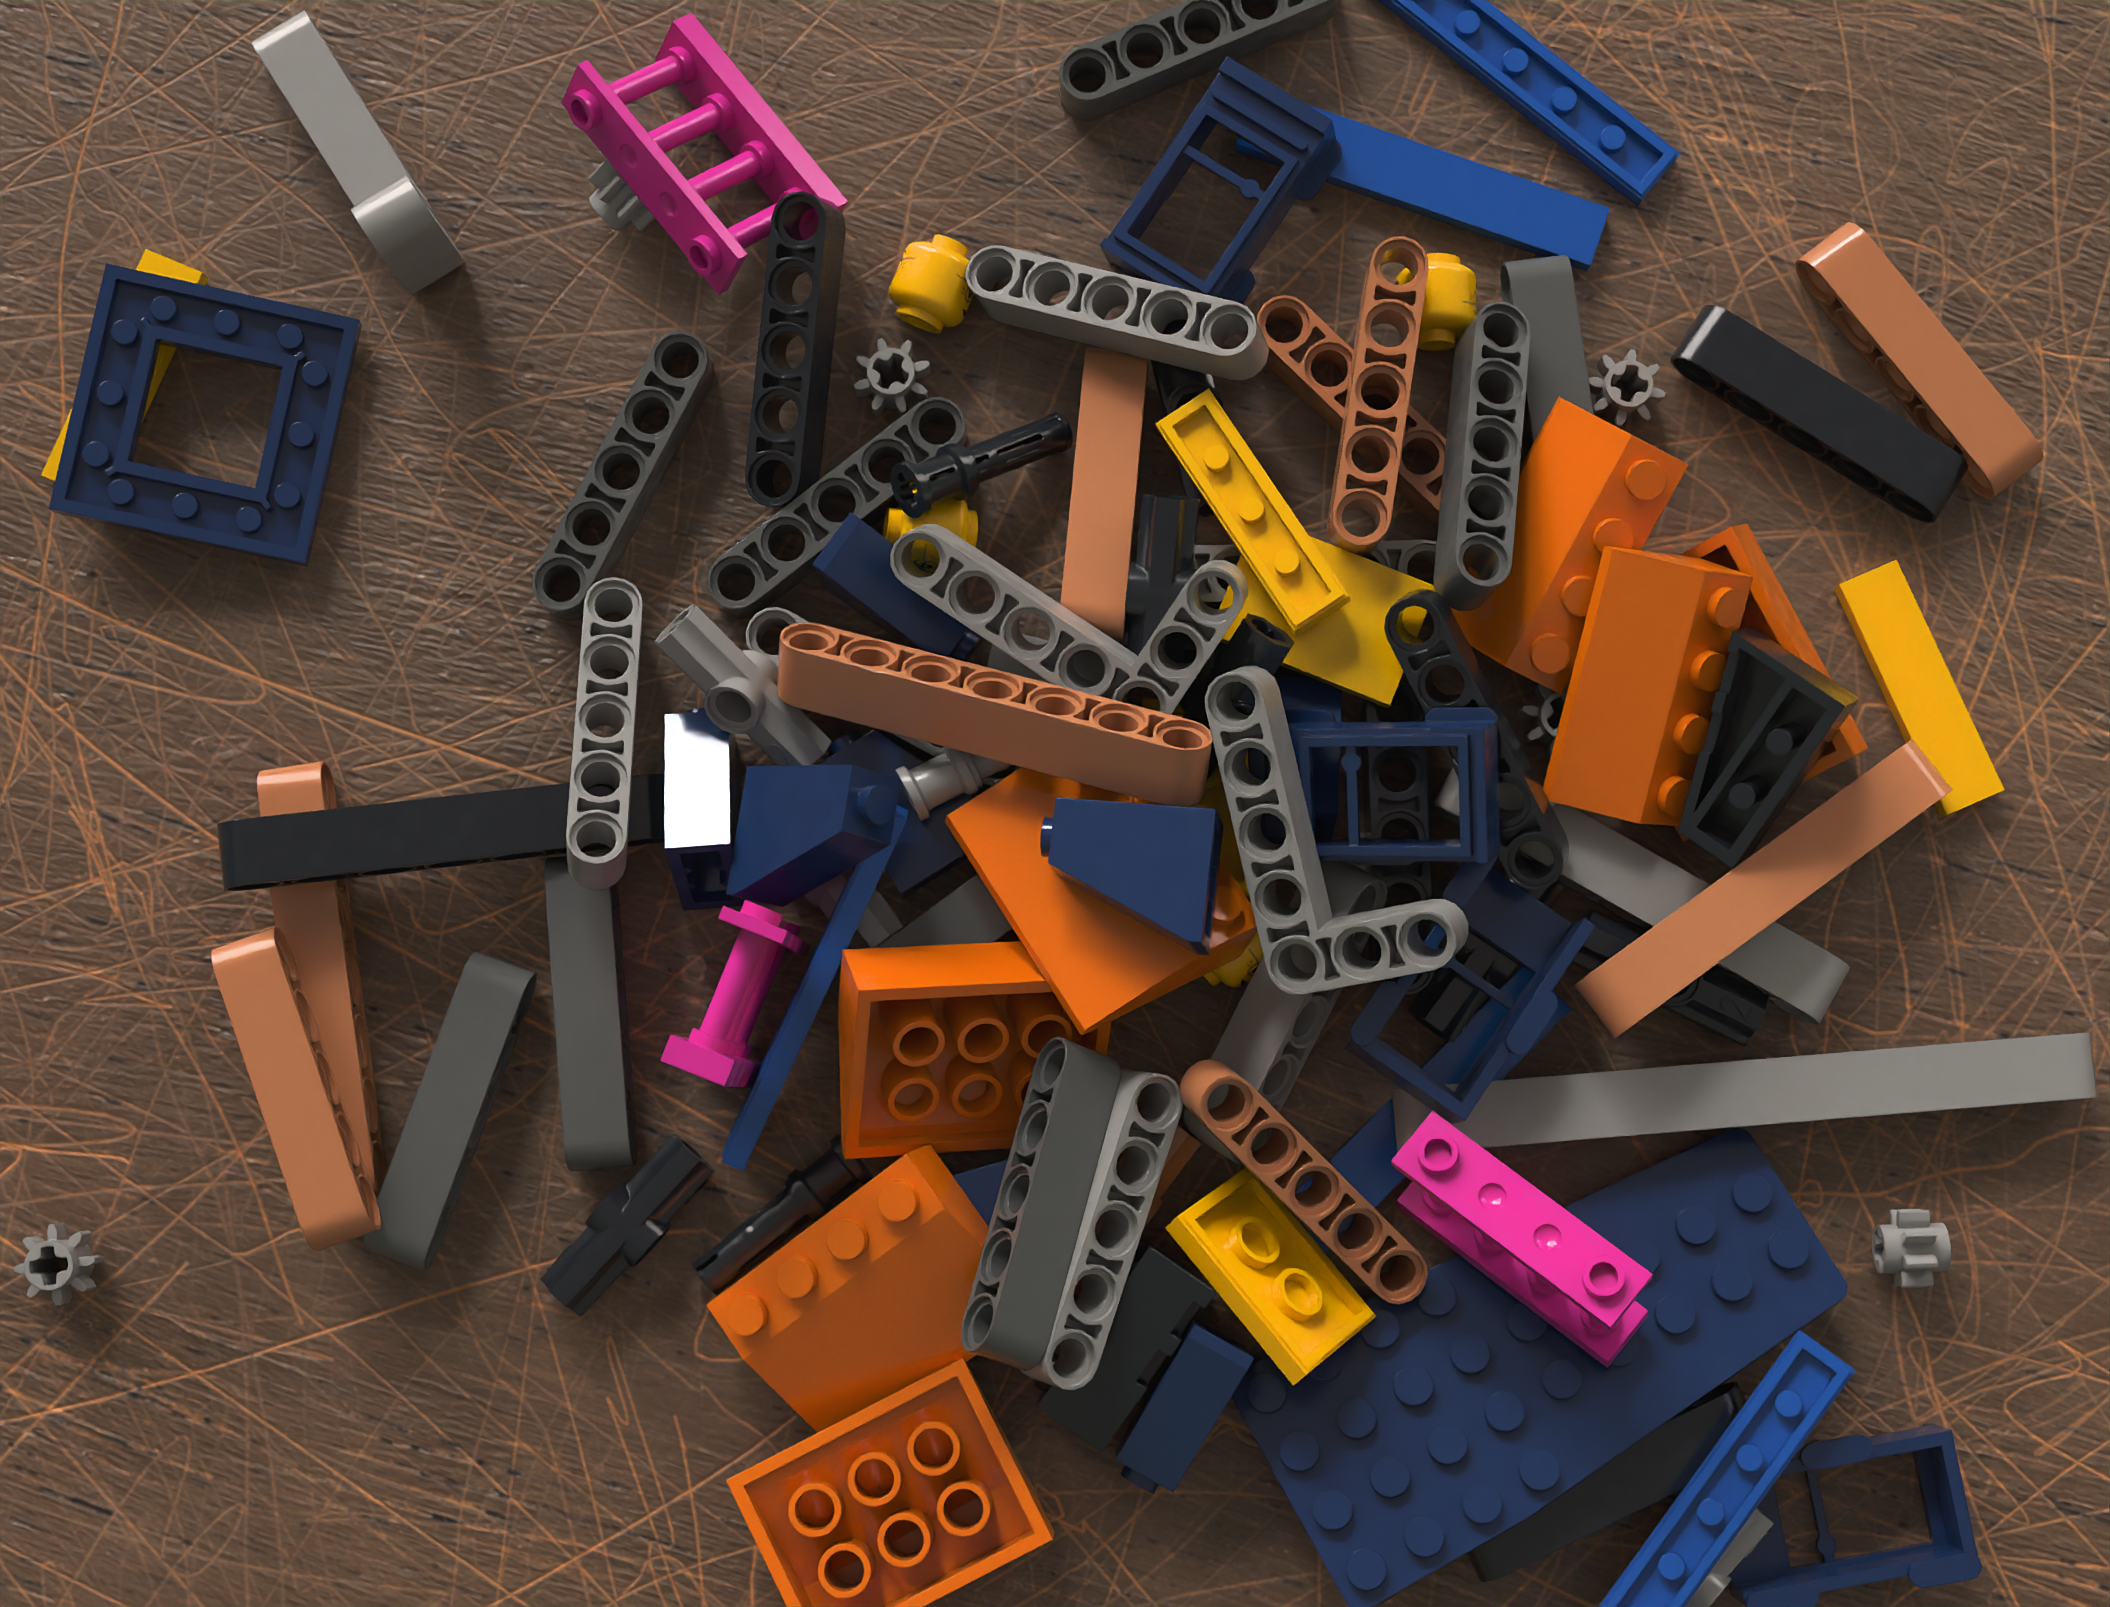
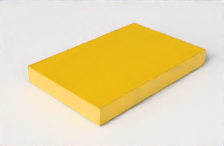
(1351, 643)
(1271, 1274)

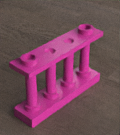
(722, 104)
(720, 1046)
(1521, 1239)

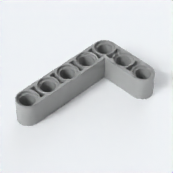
(358, 154)
(1067, 630)
(1299, 861)

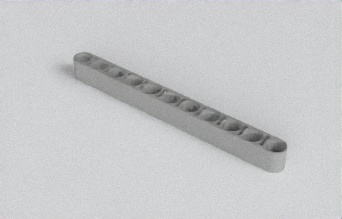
(1770, 1091)

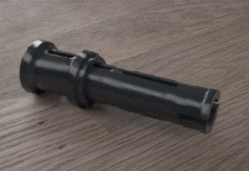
(959, 470)
(805, 1198)

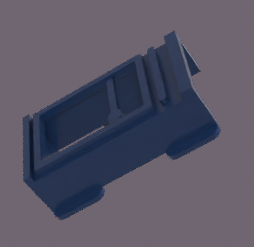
(1265, 119)
(1466, 727)
(1519, 929)
(1949, 1557)

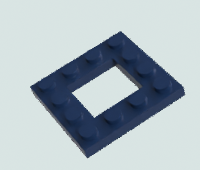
(129, 324)

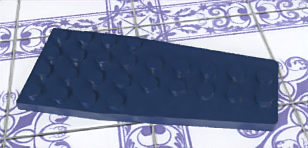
(1481, 1413)

